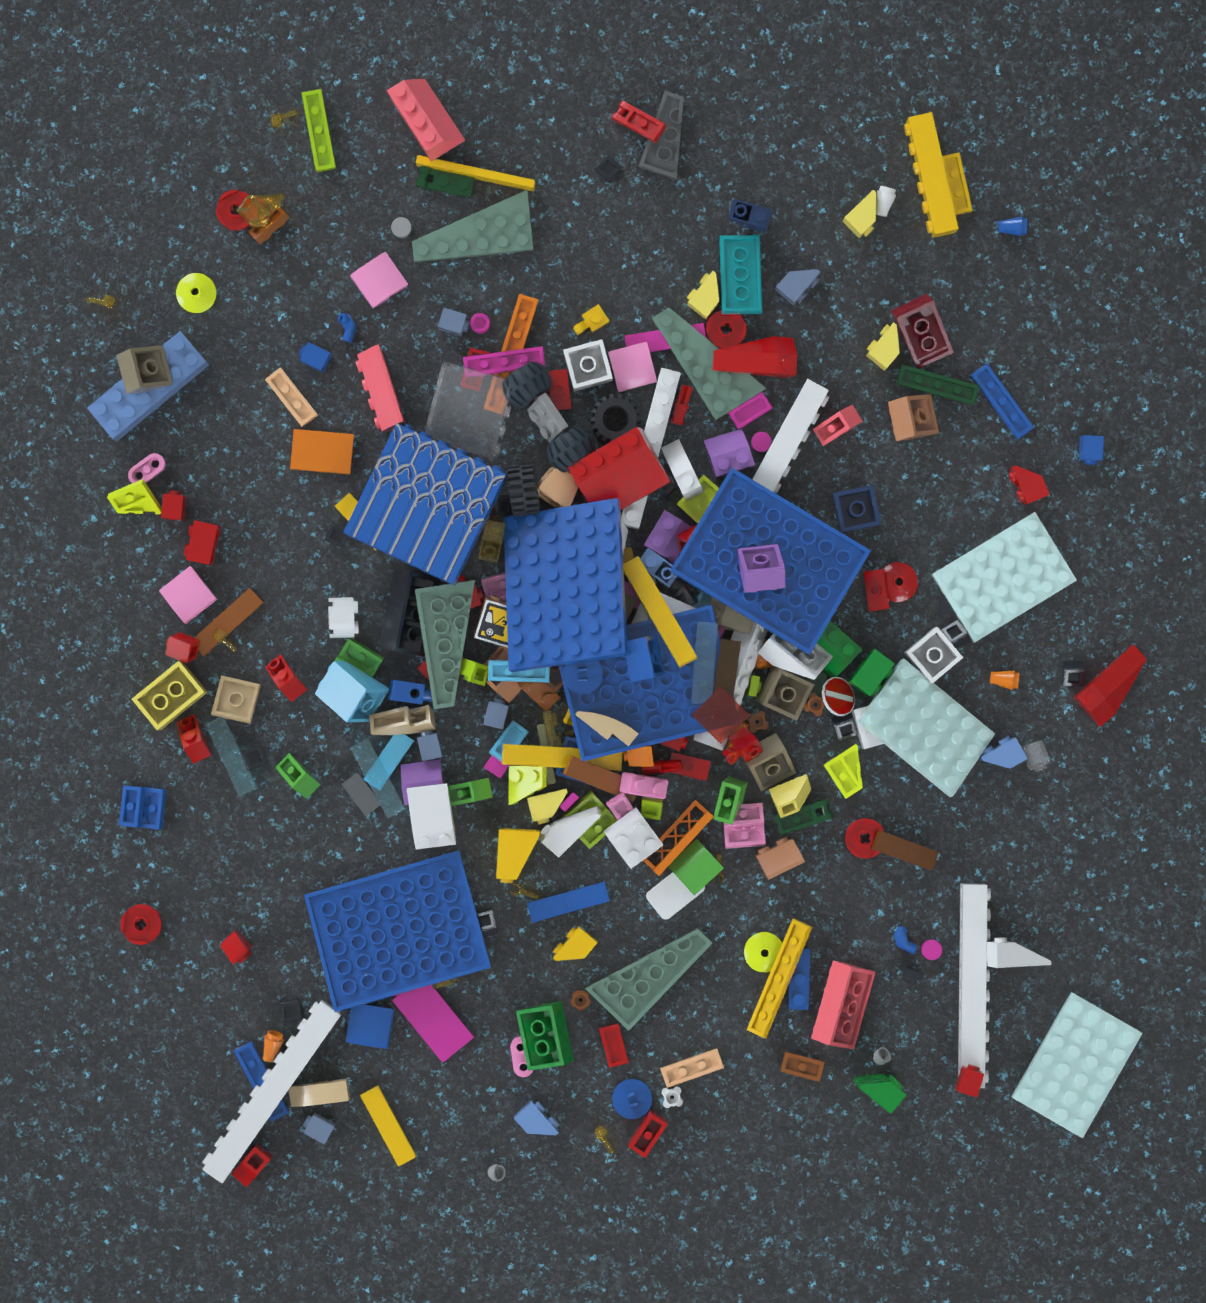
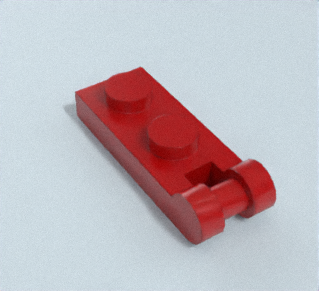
(639, 121)

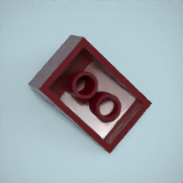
(922, 331)

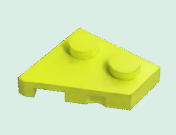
(134, 499)
(846, 771)
(525, 781)

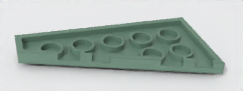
(491, 231)
(694, 352)
(444, 624)
(642, 983)

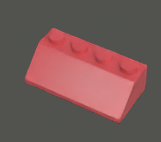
(425, 117)
(381, 389)
(843, 1005)

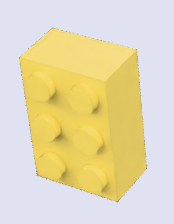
(169, 695)

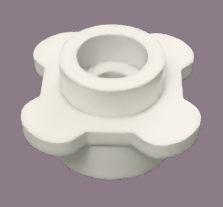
(676, 1101)

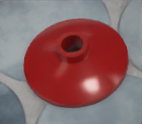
(909, 581)

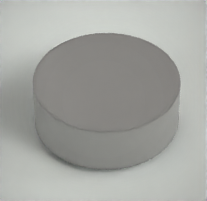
(401, 227)

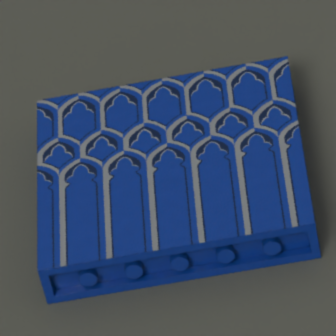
(426, 503)

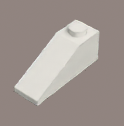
(682, 470)
(566, 831)
(1010, 954)

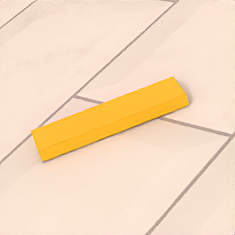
(388, 1125)

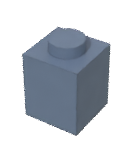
(453, 322)
(496, 714)
(429, 745)
(318, 1127)

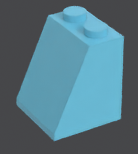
(351, 692)

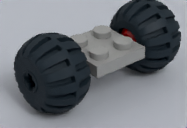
(530, 385)

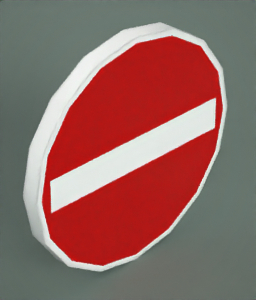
(838, 696)

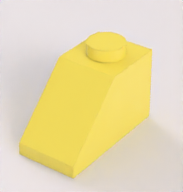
(863, 216)
(545, 805)

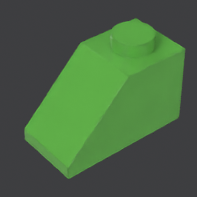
(297, 776)
(470, 791)
(730, 800)

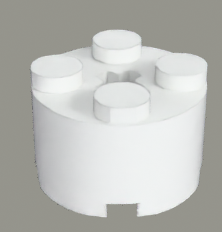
(342, 617)

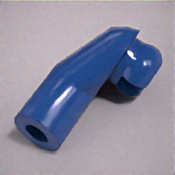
(349, 326)
(902, 941)

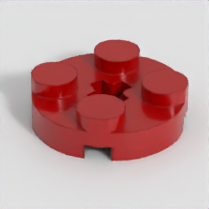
(225, 207)
(732, 338)
(853, 837)
(135, 914)

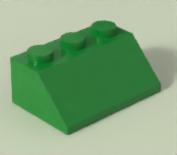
(840, 647)
(544, 1036)
(882, 1089)

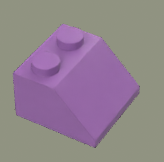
(729, 452)
(664, 538)
(761, 568)
(420, 774)

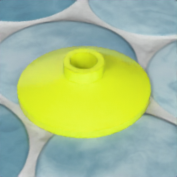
(200, 302)
(753, 950)

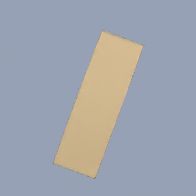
(402, 721)
(607, 726)
(319, 1093)

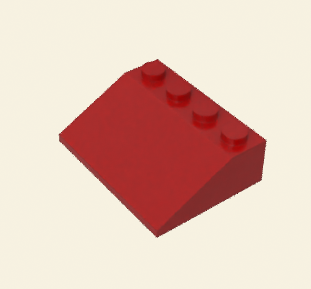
(620, 470)

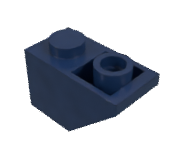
(750, 215)

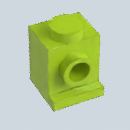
(474, 671)

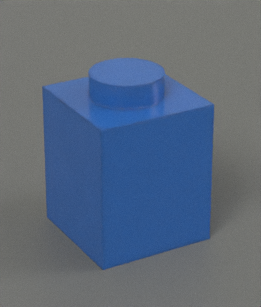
(315, 357)
(1091, 449)

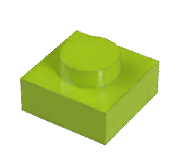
(753, 687)
(651, 807)

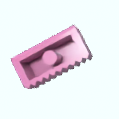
(643, 785)

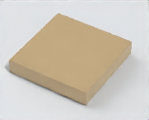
(236, 699)

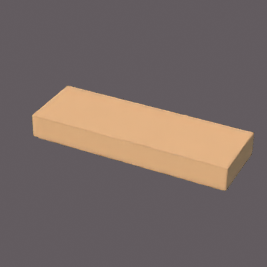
(291, 397)
(692, 1067)

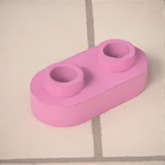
(146, 468)
(518, 1058)

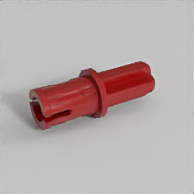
(681, 405)
(662, 766)

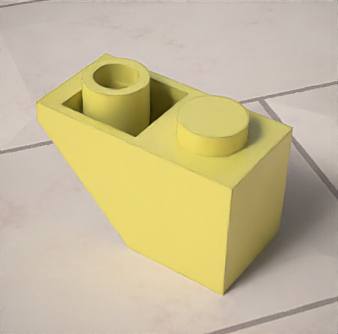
(706, 297)
(886, 348)
(790, 795)

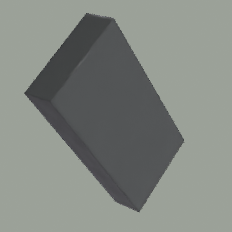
(361, 794)

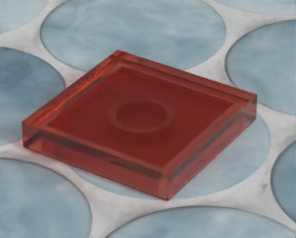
(720, 715)

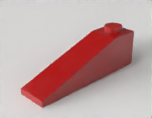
(763, 357)
(1107, 690)

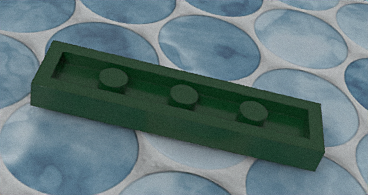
(937, 385)

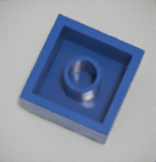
(643, 659)

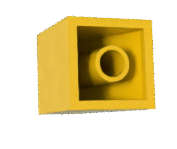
(513, 852)

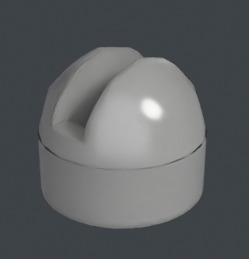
(882, 1056)
(496, 1172)

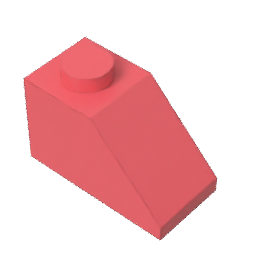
(837, 425)

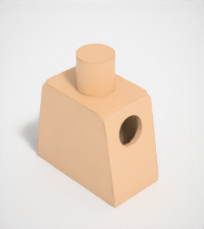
(557, 488)

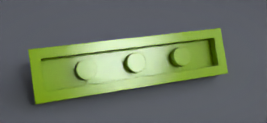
(318, 130)

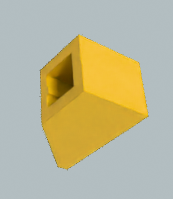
(576, 947)

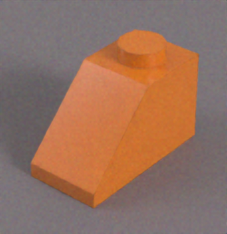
(639, 757)

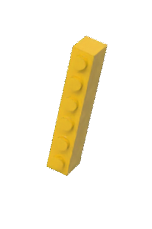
(931, 175)

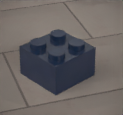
(856, 509)

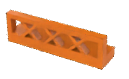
(684, 841)

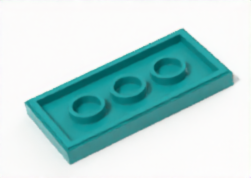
(740, 274)

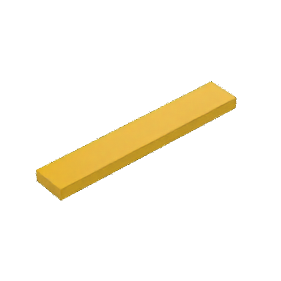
(477, 173)
(659, 612)
(553, 756)
(779, 978)

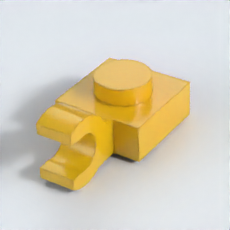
(593, 319)

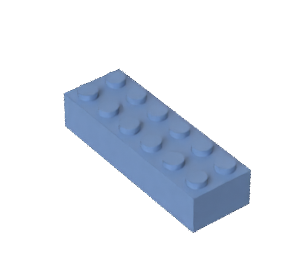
(122, 411)

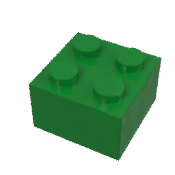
(871, 673)

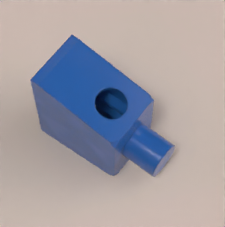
(401, 692)

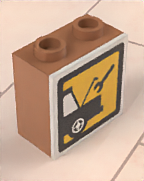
(492, 621)

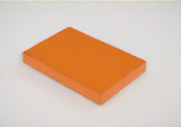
(322, 451)

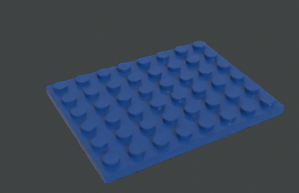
(815, 557)
(565, 586)
(654, 706)
(397, 931)

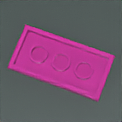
(434, 1021)

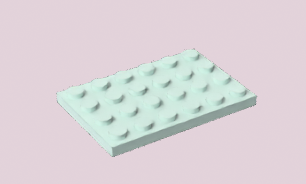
(1004, 577)
(926, 728)
(1076, 1065)

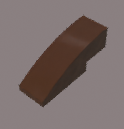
(905, 850)

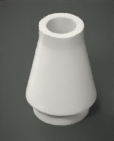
(884, 200)

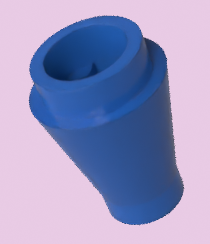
(1013, 226)

